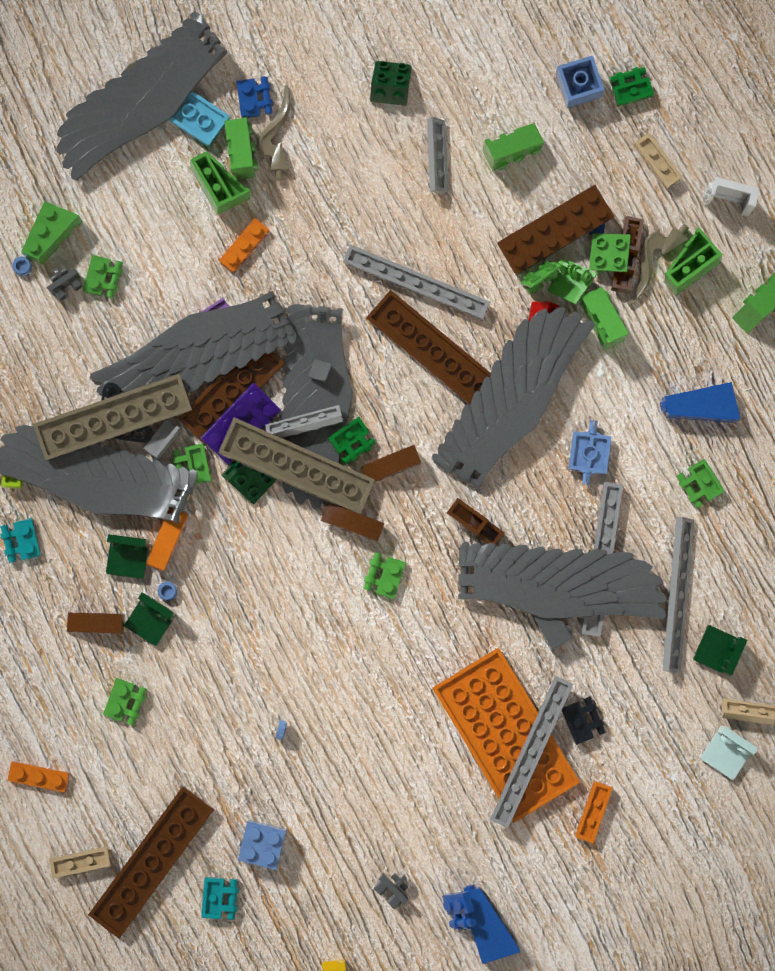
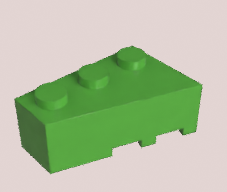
(512, 147)
(241, 148)
(217, 183)
(49, 231)
(693, 262)
(757, 306)
(607, 322)

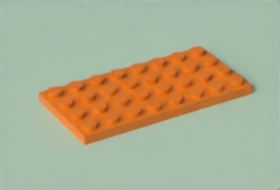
(494, 723)

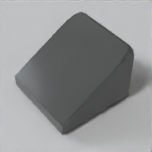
(320, 371)

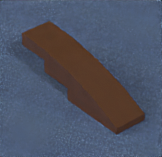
(623, 280)

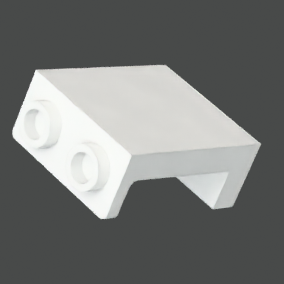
(732, 192)

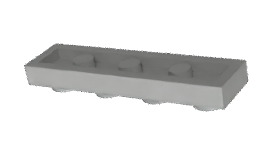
(437, 155)
(305, 422)

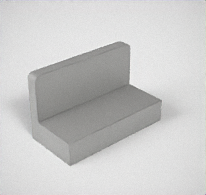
(163, 439)

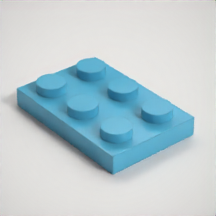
(200, 119)

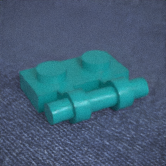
(26, 538)
(213, 898)

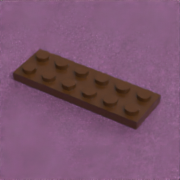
(555, 230)
(226, 391)

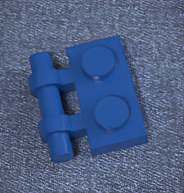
(248, 97)
(460, 907)

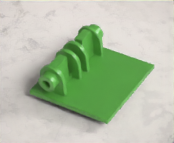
(609, 252)
(546, 270)
(572, 281)

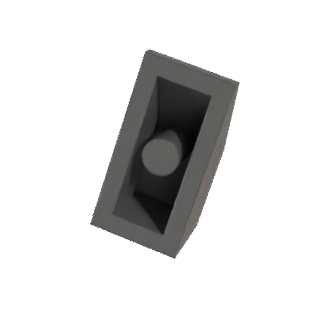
(553, 631)

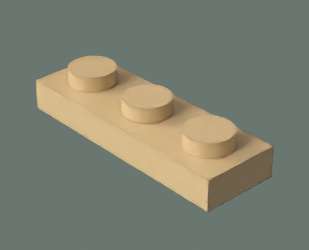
(657, 160)
(748, 711)
(80, 862)

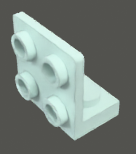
(728, 752)

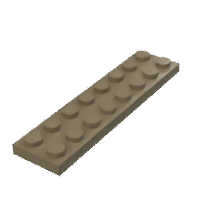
(112, 417)
(296, 466)

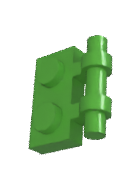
(97, 275)
(196, 460)
(705, 480)
(390, 576)
(119, 700)

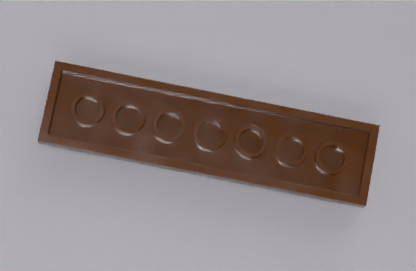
(428, 346)
(151, 862)

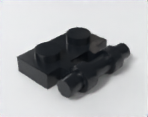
(578, 723)

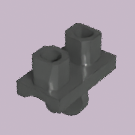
(62, 280)
(398, 896)

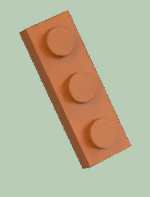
(244, 245)
(38, 776)
(593, 812)

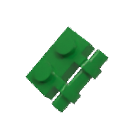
(632, 91)
(349, 435)

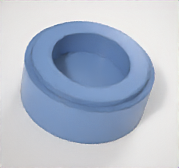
(22, 266)
(167, 591)
(281, 730)

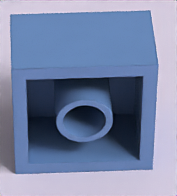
(579, 81)
(262, 844)

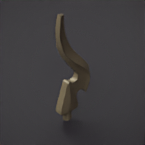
(264, 145)
(664, 245)

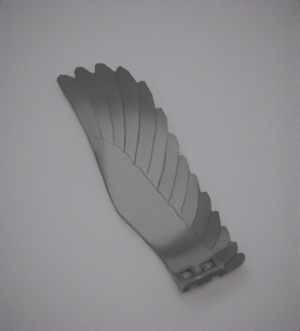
(140, 98)
(203, 347)
(305, 395)
(513, 395)
(99, 477)
(559, 582)

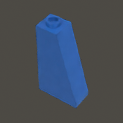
(705, 404)
(489, 932)

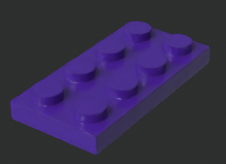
(251, 407)

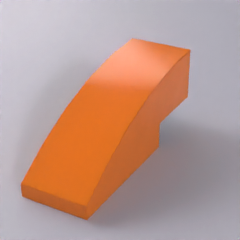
(166, 542)

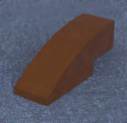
(392, 464)
(352, 522)
(475, 522)
(95, 623)

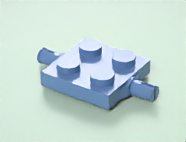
(589, 452)

